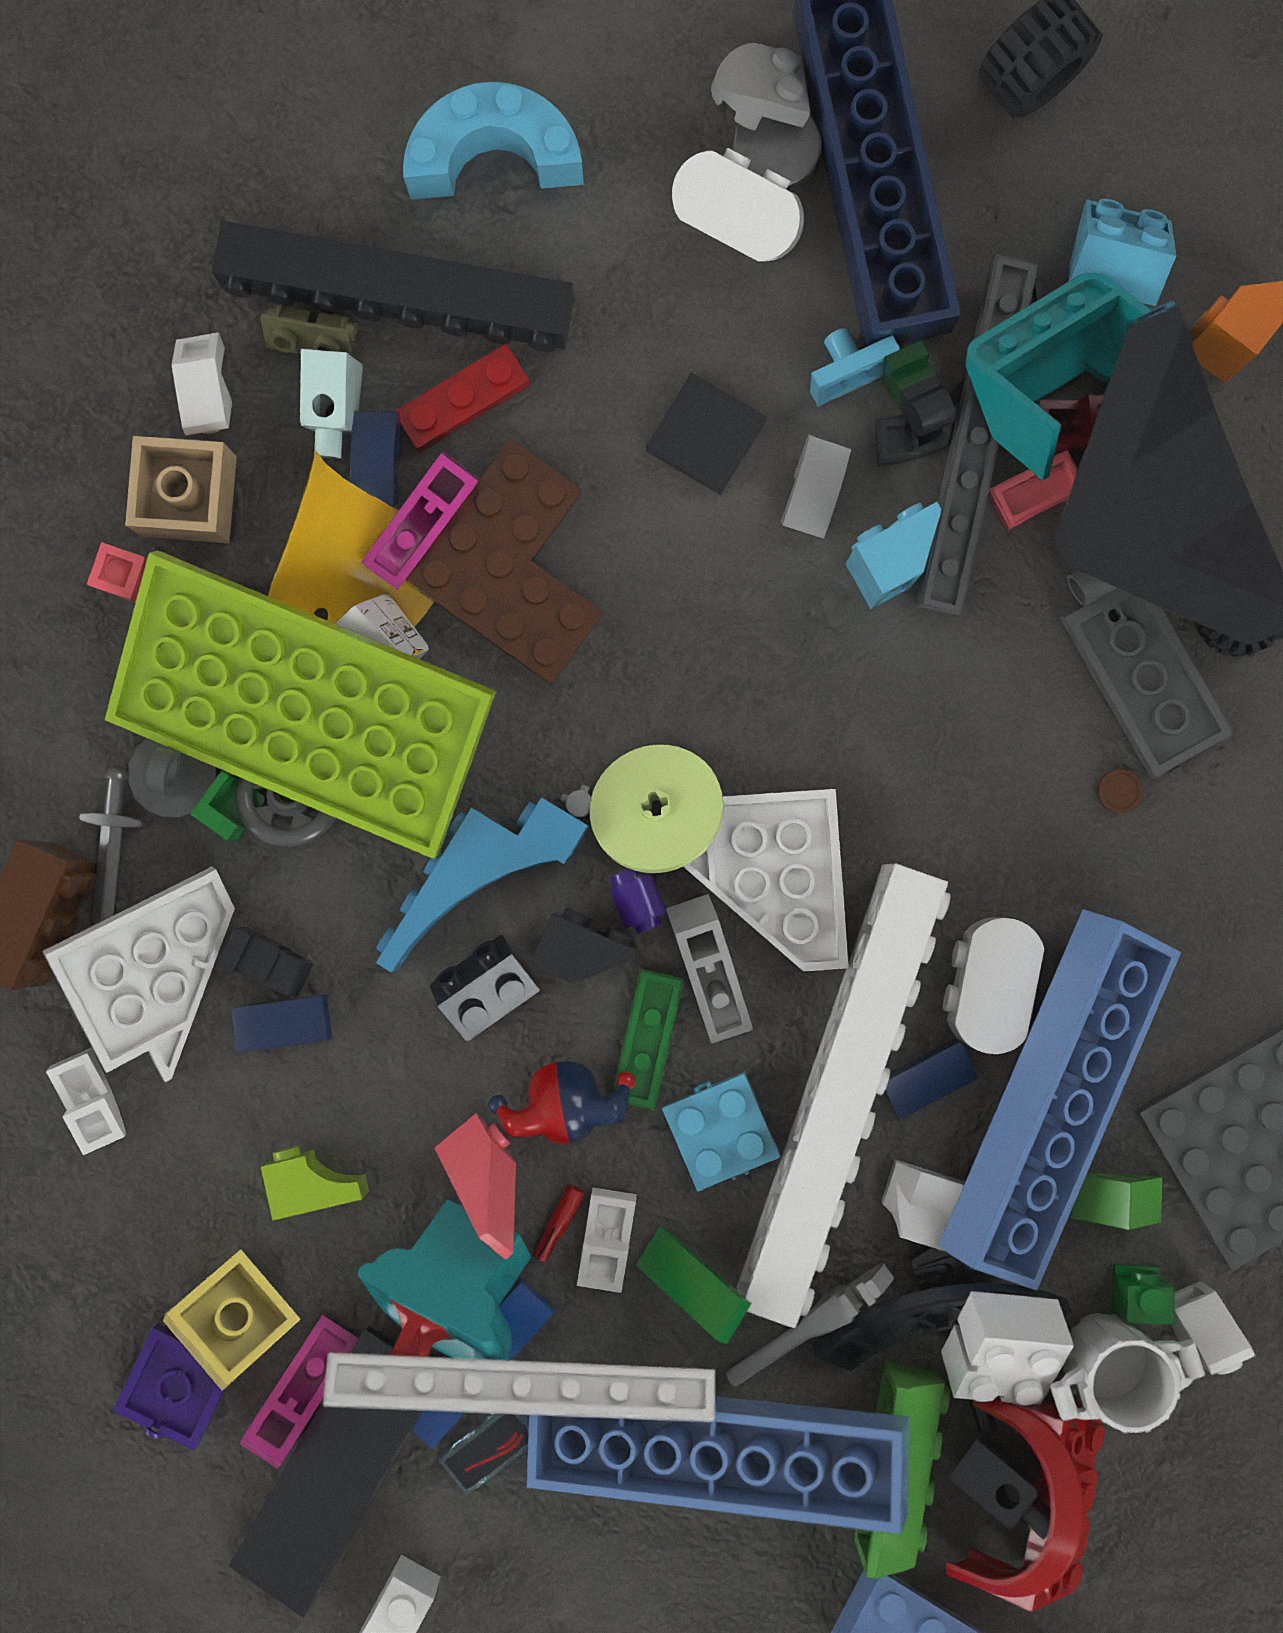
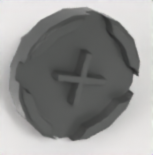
(168, 780)

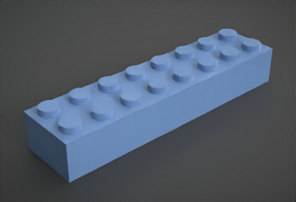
(1059, 1100)
(748, 1461)

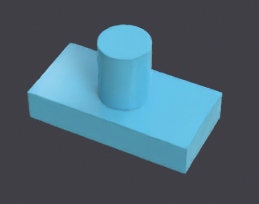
(850, 367)

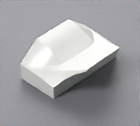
(920, 1202)

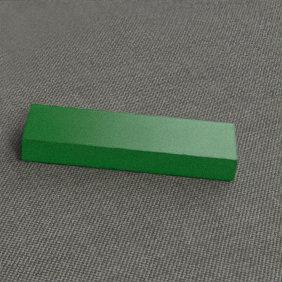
(649, 1034)
(693, 1285)

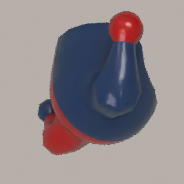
(564, 1104)

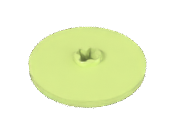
(688, 816)

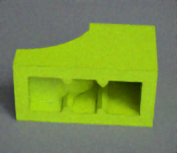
(301, 1184)

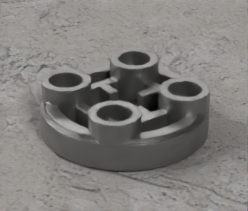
(781, 148)

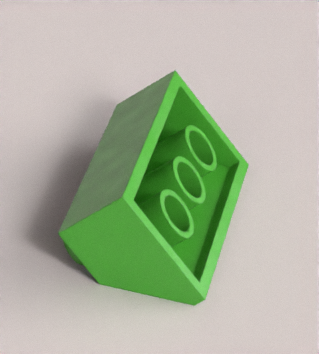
(922, 1397)

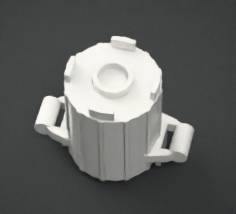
(1123, 1374)

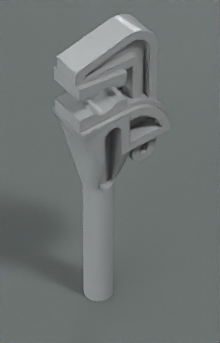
(831, 1312)

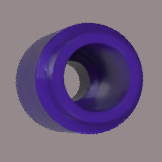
(637, 900)

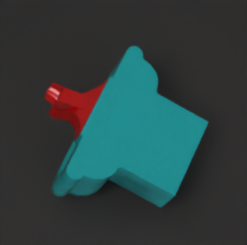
(447, 1290)

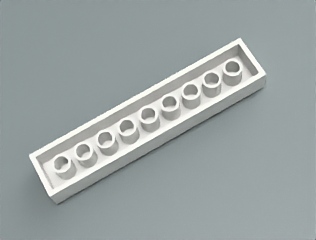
(841, 1093)

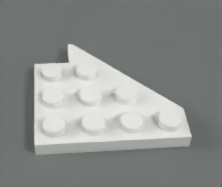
(782, 873)
(145, 971)

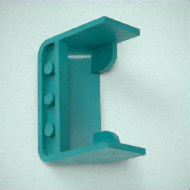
(1041, 350)

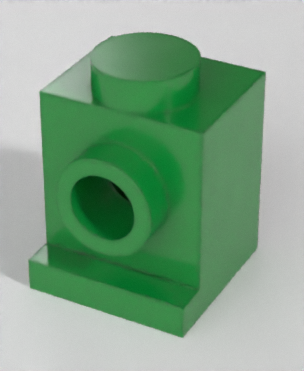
(1142, 1295)

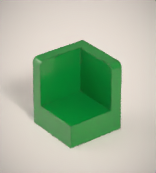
(219, 810)

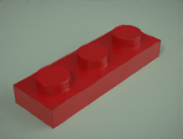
(463, 398)

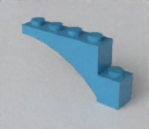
(475, 858)

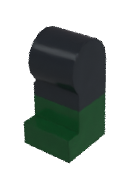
(917, 389)

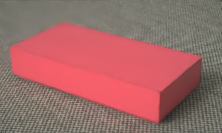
(1029, 496)

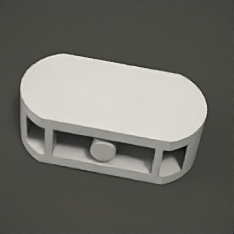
(738, 204)
(994, 984)

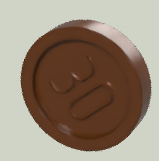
(1120, 791)

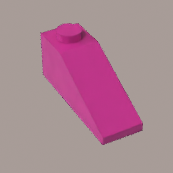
(420, 520)
(296, 1394)

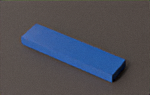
(525, 1315)

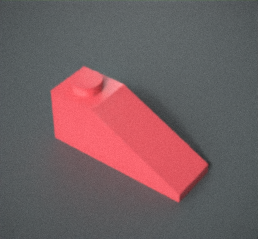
(484, 1179)

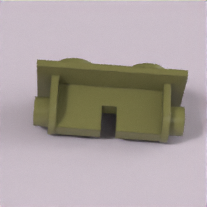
(291, 330)

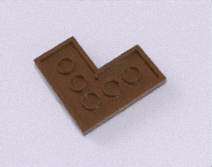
(486, 569)

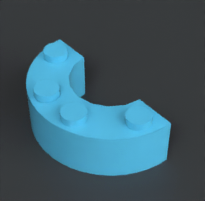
(484, 120)

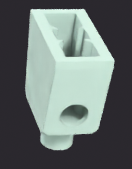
(325, 381)

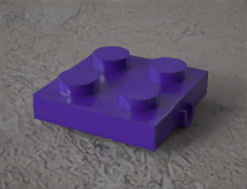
(169, 1391)

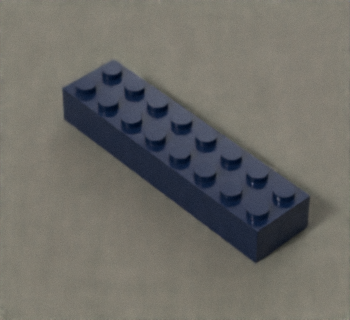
(877, 169)

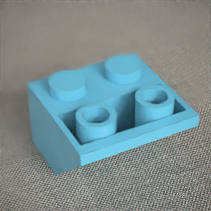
(1126, 247)
(893, 558)

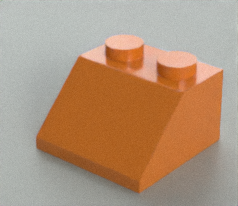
(1237, 328)

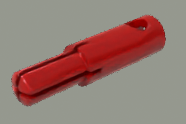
(559, 1221)

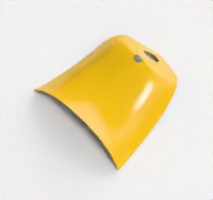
(326, 550)

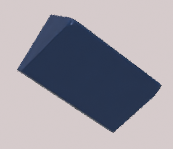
(929, 1078)

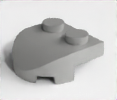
(762, 83)

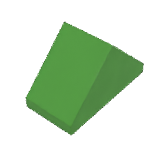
(1119, 1200)

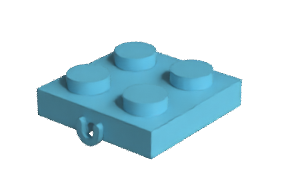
(721, 1131)

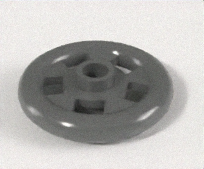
(260, 819)

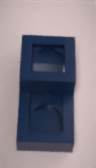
(375, 453)
(281, 1023)

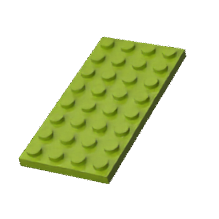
(297, 704)

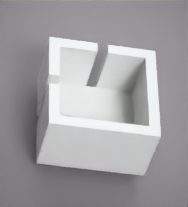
(1006, 1348)

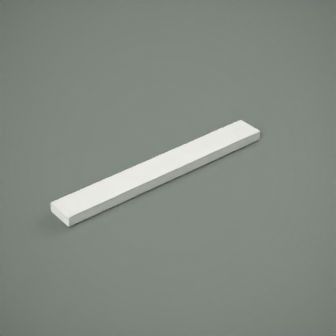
(519, 1387)

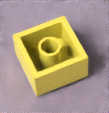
(231, 1319)

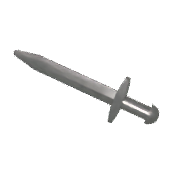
(111, 825)

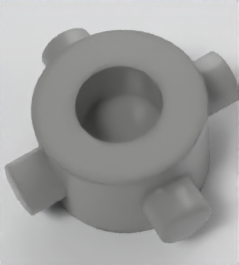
(578, 802)

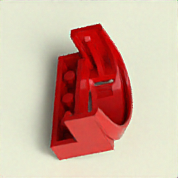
(1067, 1471)

